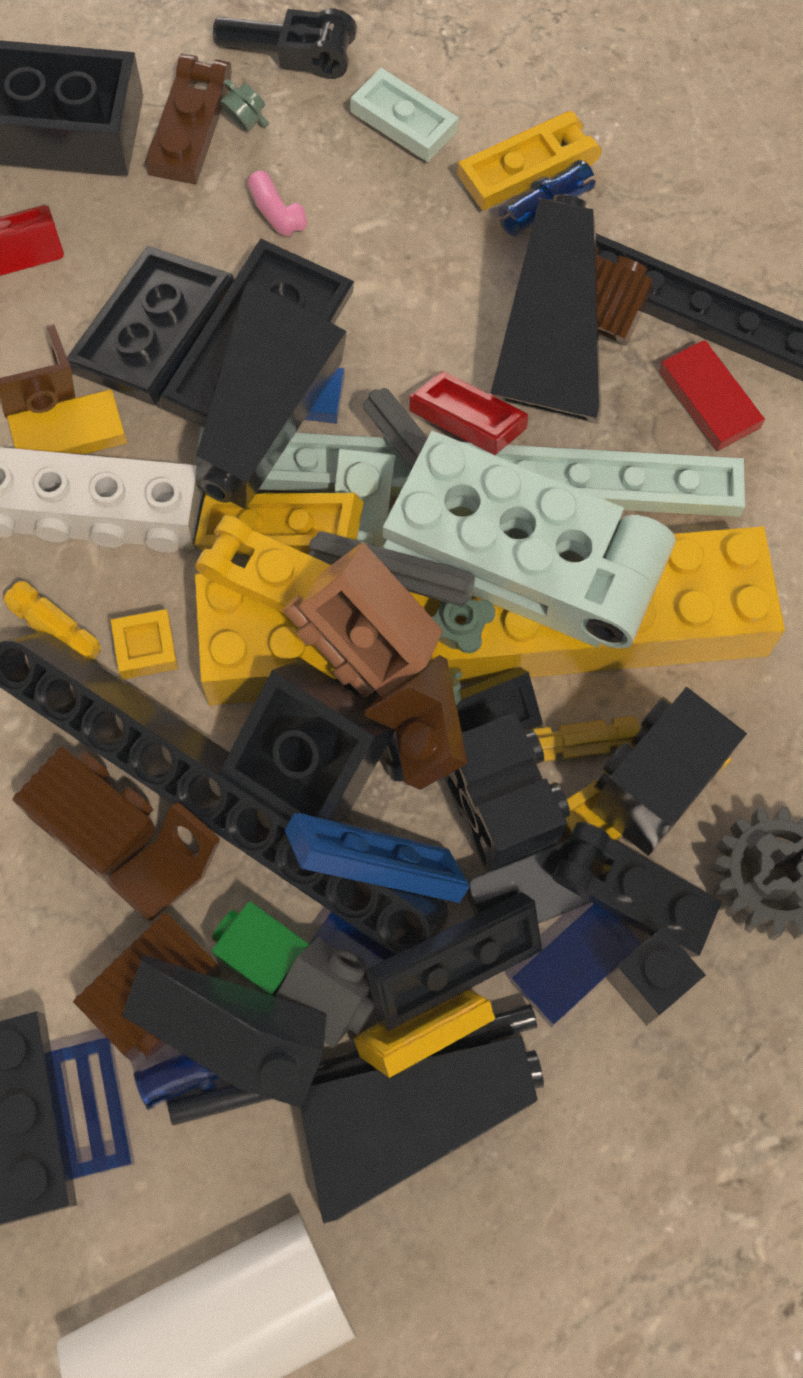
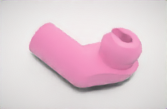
(268, 201)

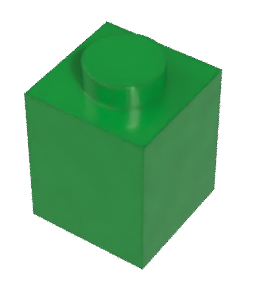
(256, 948)

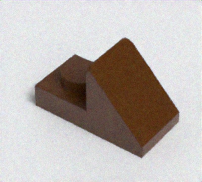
(424, 724)

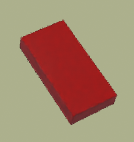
(711, 395)
(468, 412)

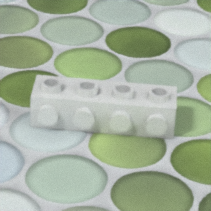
(99, 499)

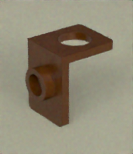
(39, 388)
(167, 866)

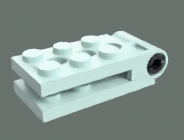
(518, 541)

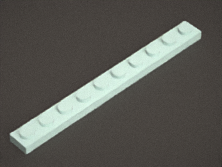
(625, 478)

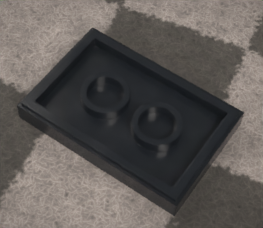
(149, 324)

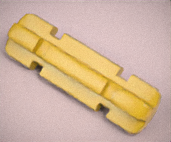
(48, 618)
(587, 737)

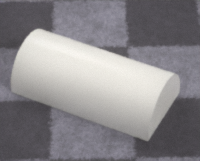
(234, 1316)

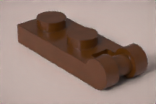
(188, 120)

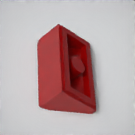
(28, 239)

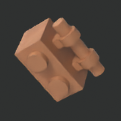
(365, 624)

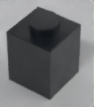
(655, 976)

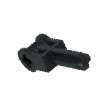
(301, 41)

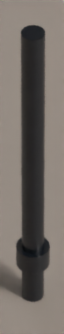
(341, 1066)

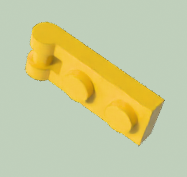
(522, 159)
(271, 575)

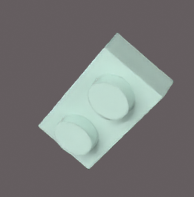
(404, 114)
(371, 478)

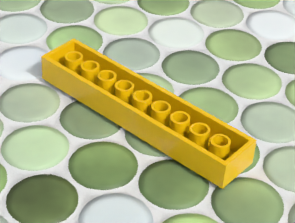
(708, 606)

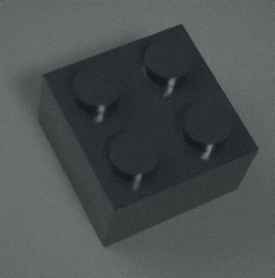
(307, 744)
(671, 764)

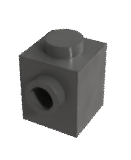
(332, 983)

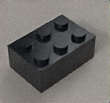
(68, 107)

